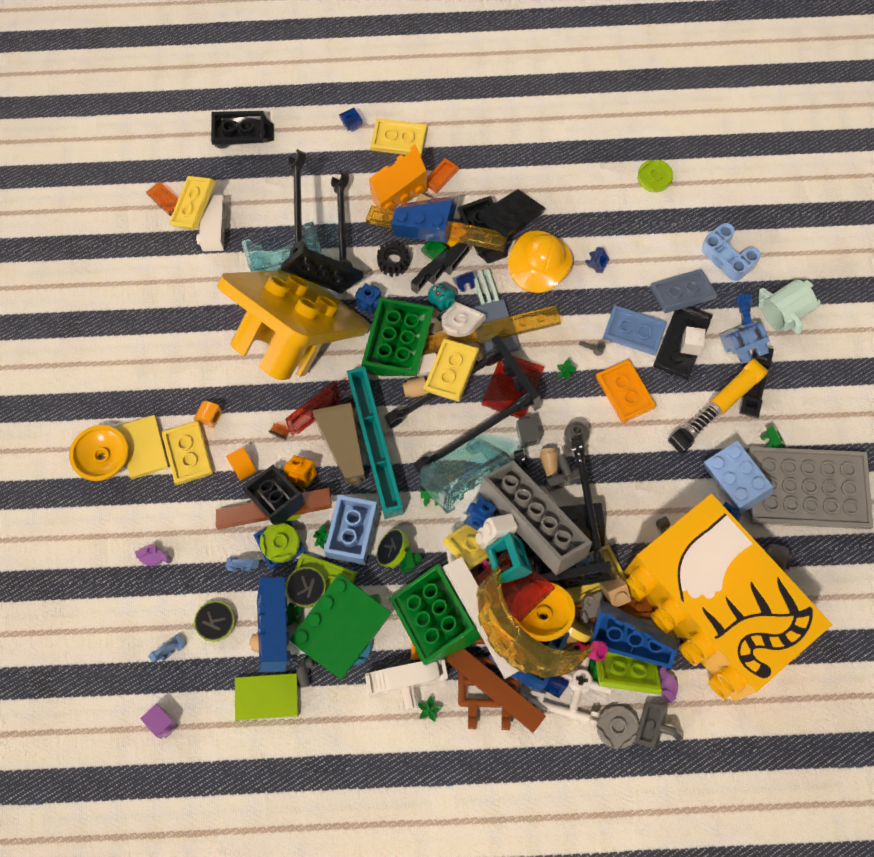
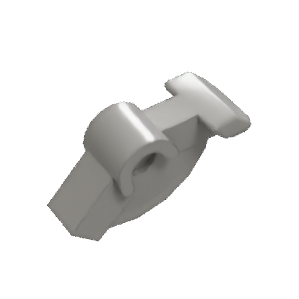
(589, 607)

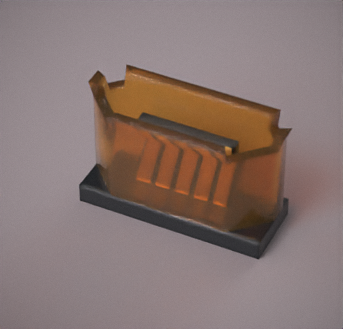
(279, 431)

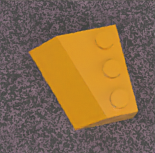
(399, 182)

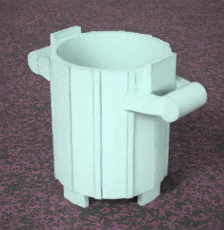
(788, 305)

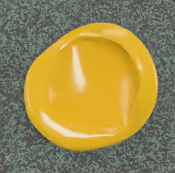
(539, 261)

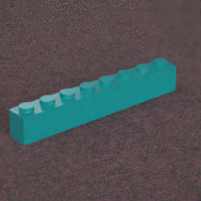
(375, 443)

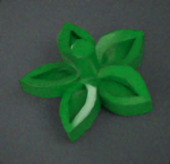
(566, 369)
(321, 536)
(293, 613)
(429, 709)

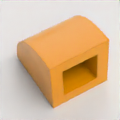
(208, 414)
(241, 463)

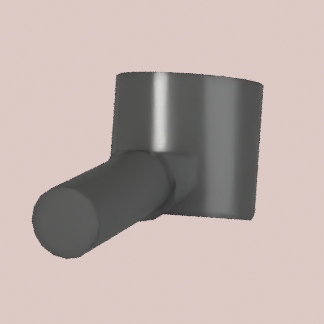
(596, 351)
(662, 524)

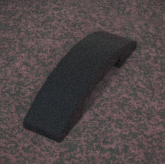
(752, 401)

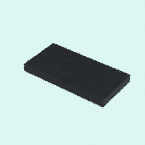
(511, 213)
(669, 356)

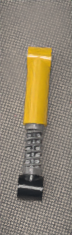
(719, 405)

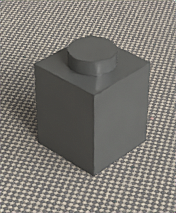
(528, 431)

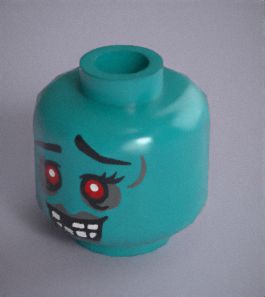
(440, 296)

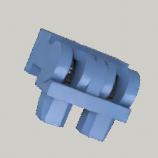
(744, 339)

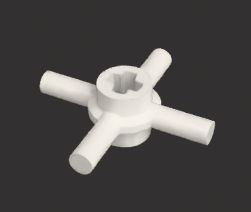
(578, 689)

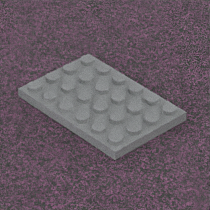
(814, 488)

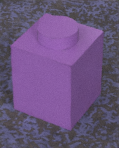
(159, 721)

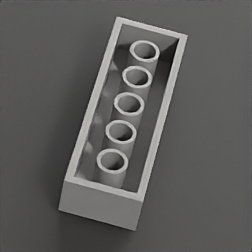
(537, 517)

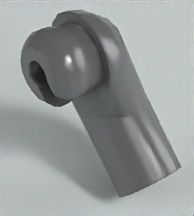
(303, 670)

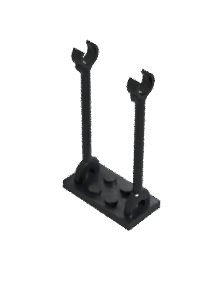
(308, 263)
(520, 382)
(581, 573)

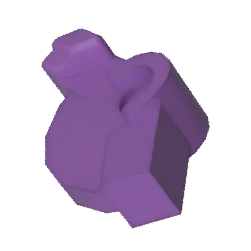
(152, 555)
(668, 684)

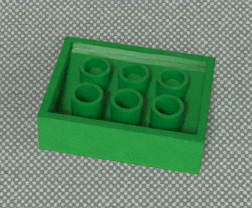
(397, 338)
(434, 616)
(340, 626)

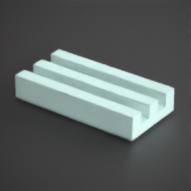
(481, 275)

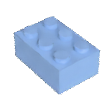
(738, 477)
(351, 529)

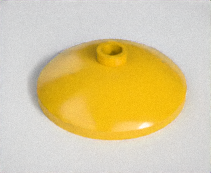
(91, 445)
(560, 616)

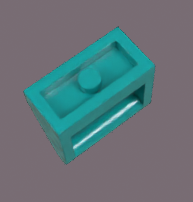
(521, 565)

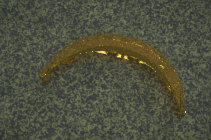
(513, 642)

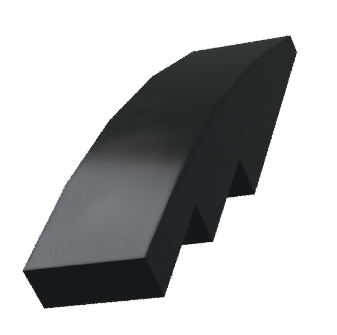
(443, 263)

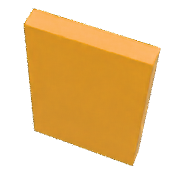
(625, 391)

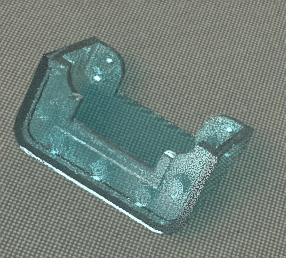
(272, 260)
(461, 471)

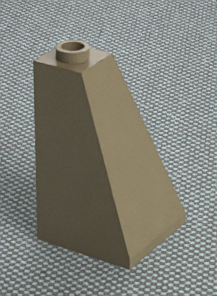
(341, 437)

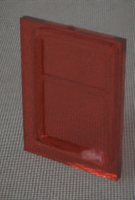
(501, 391)
(304, 415)
(520, 594)

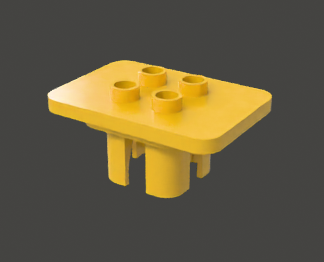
(289, 317)

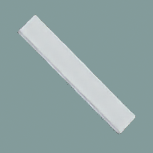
(466, 589)

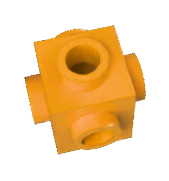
(300, 471)

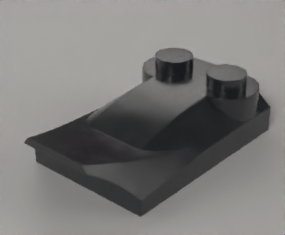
(240, 128)
(469, 215)
(274, 495)

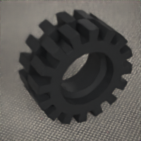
(393, 249)

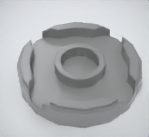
(617, 727)

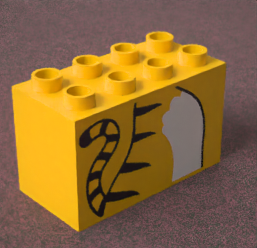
(724, 600)

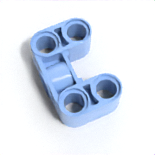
(725, 256)

